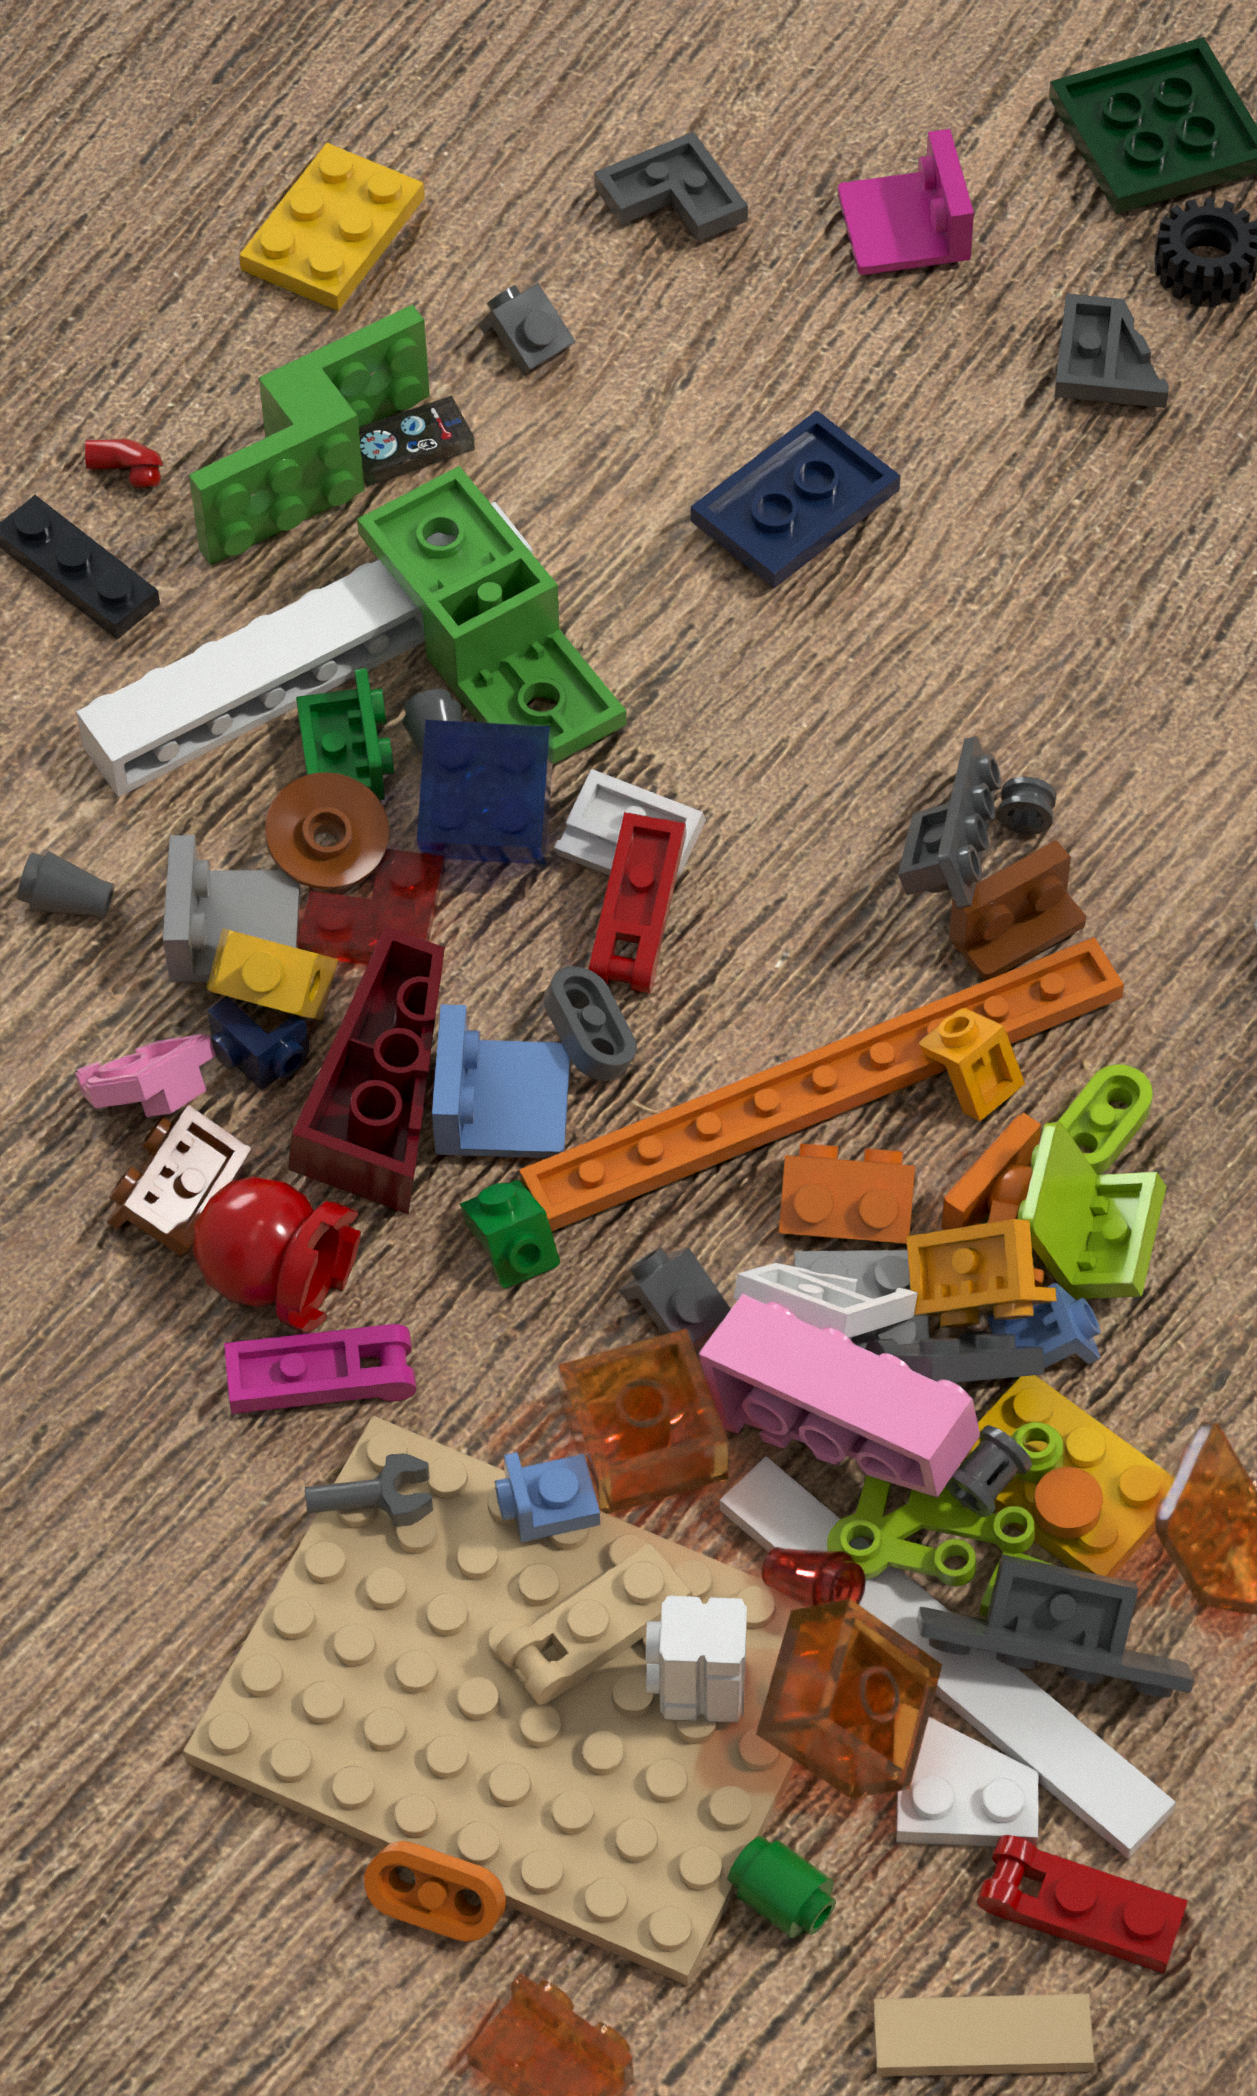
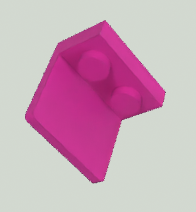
(911, 216)

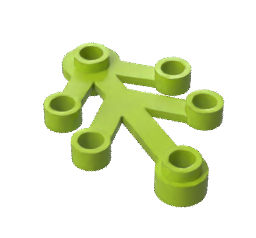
(940, 1515)

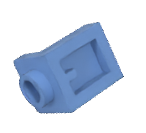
(1056, 1326)
(547, 1496)

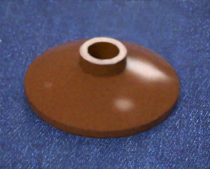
(332, 806)

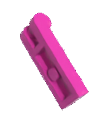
(319, 1368)

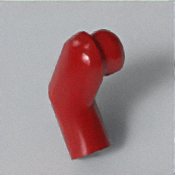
(125, 454)

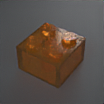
(644, 1421)
(849, 1699)

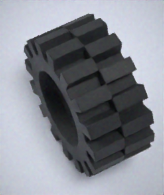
(1202, 275)

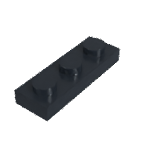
(77, 567)

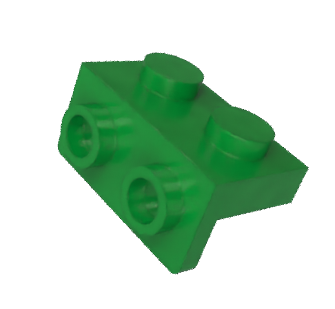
(342, 734)

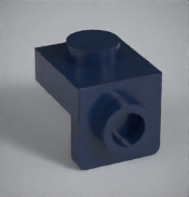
(254, 1052)

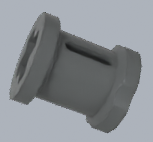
(988, 1471)

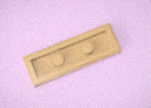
(983, 2035)

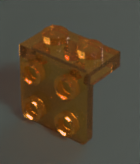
(1212, 1523)

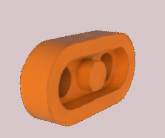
(436, 1896)

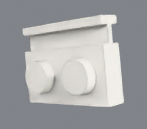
(598, 817)

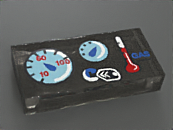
(413, 440)

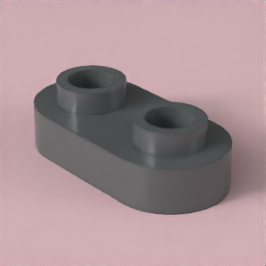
(589, 1023)

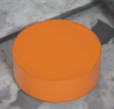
(1068, 1502)

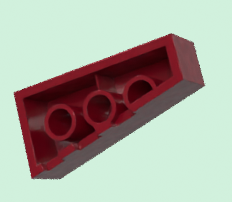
(371, 1090)

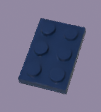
(795, 498)

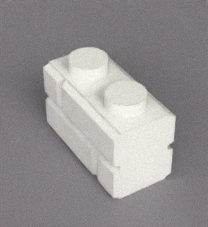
(698, 1658)

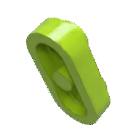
(1101, 1126)

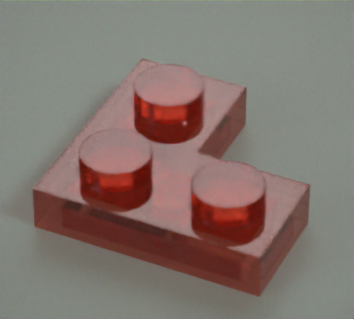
(402, 899)

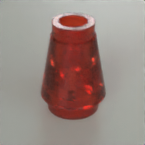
(814, 1575)

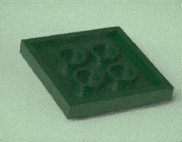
(1158, 124)

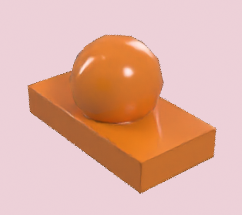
(998, 1175)

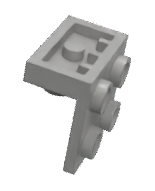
(206, 901)

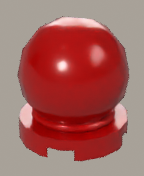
(269, 1246)

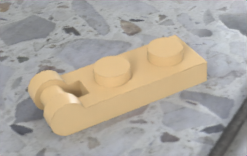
(592, 1624)

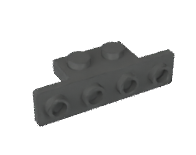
(949, 840)
(1061, 1621)

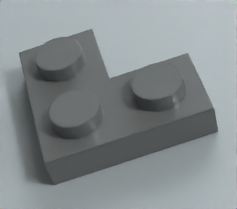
(677, 175)

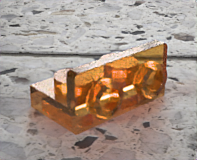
(548, 2049)

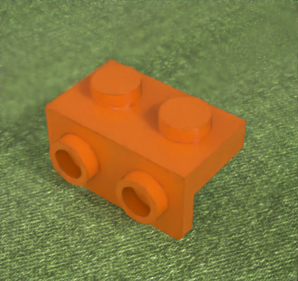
(847, 1196)

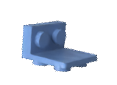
(497, 1093)

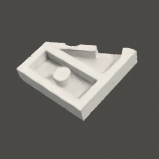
(825, 1298)
(966, 1794)

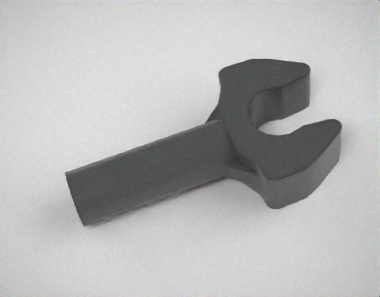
(378, 1492)

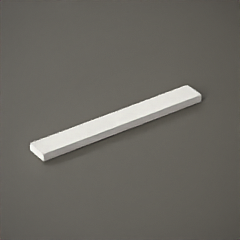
(977, 1686)

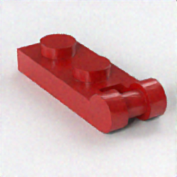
(638, 899)
(1083, 1904)

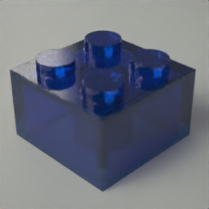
(485, 791)

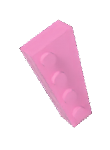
(836, 1397)

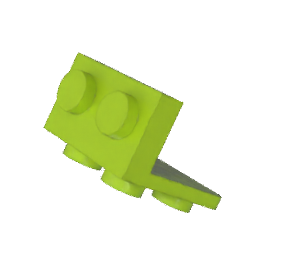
(1090, 1226)

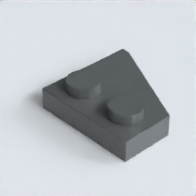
(1105, 355)

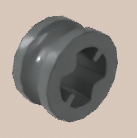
(1027, 805)

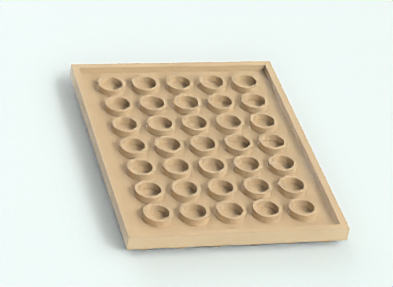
(396, 1720)

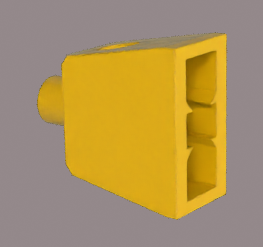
(271, 974)

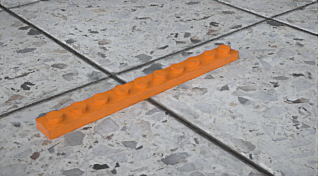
(810, 1087)

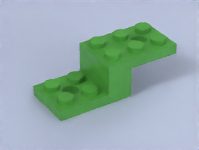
(310, 435)
(489, 613)

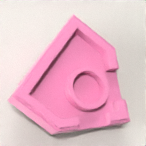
(158, 1075)

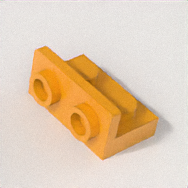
(975, 1273)

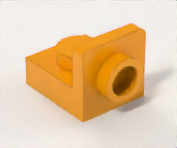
(976, 1059)

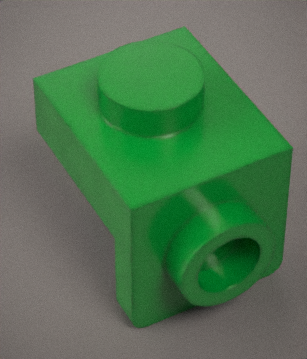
(512, 1231)

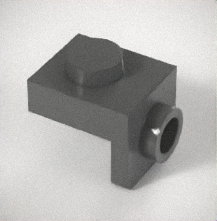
(527, 326)
(676, 1292)

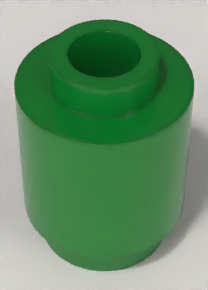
(782, 1887)

